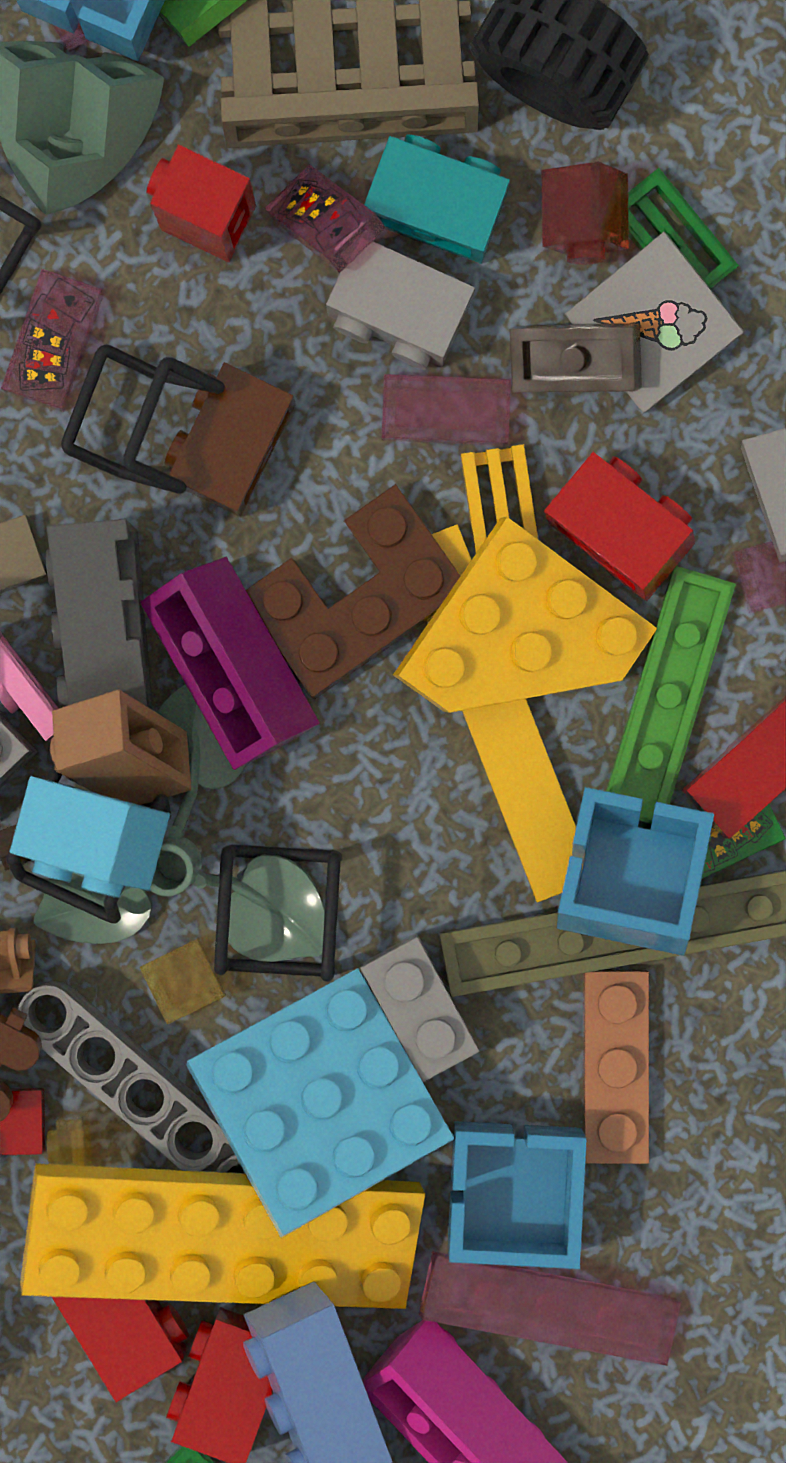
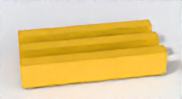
(493, 459)

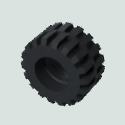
(562, 57)

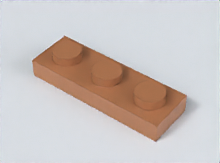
(616, 1066)

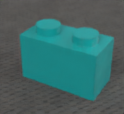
(437, 196)

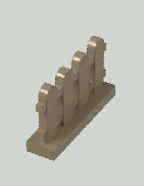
(346, 103)

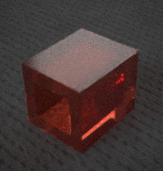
(585, 211)

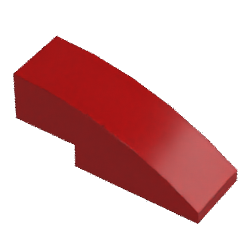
(745, 775)

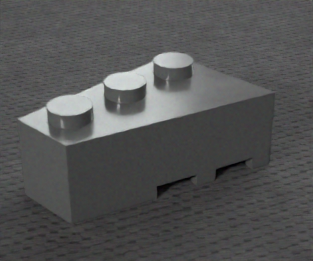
(98, 610)

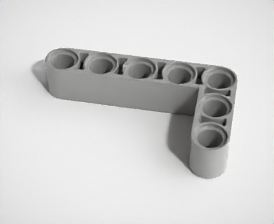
(115, 1083)

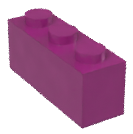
(229, 662)

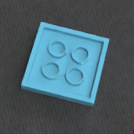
(319, 1102)

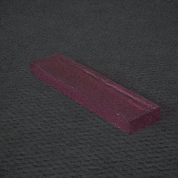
(550, 1309)

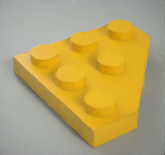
(521, 629)

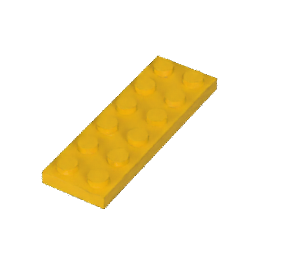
(211, 1240)

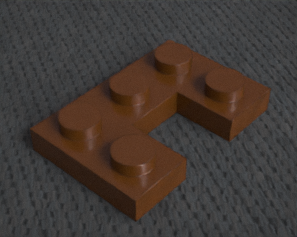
(335, 641)

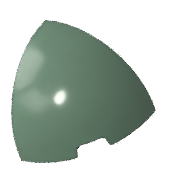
(71, 119)

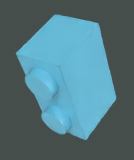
(89, 835)

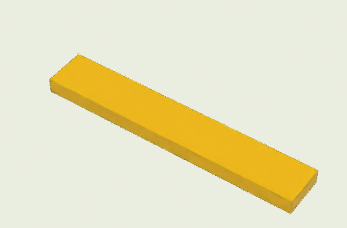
(519, 772)

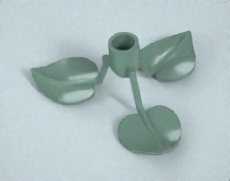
(273, 908)

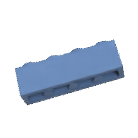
(313, 1380)

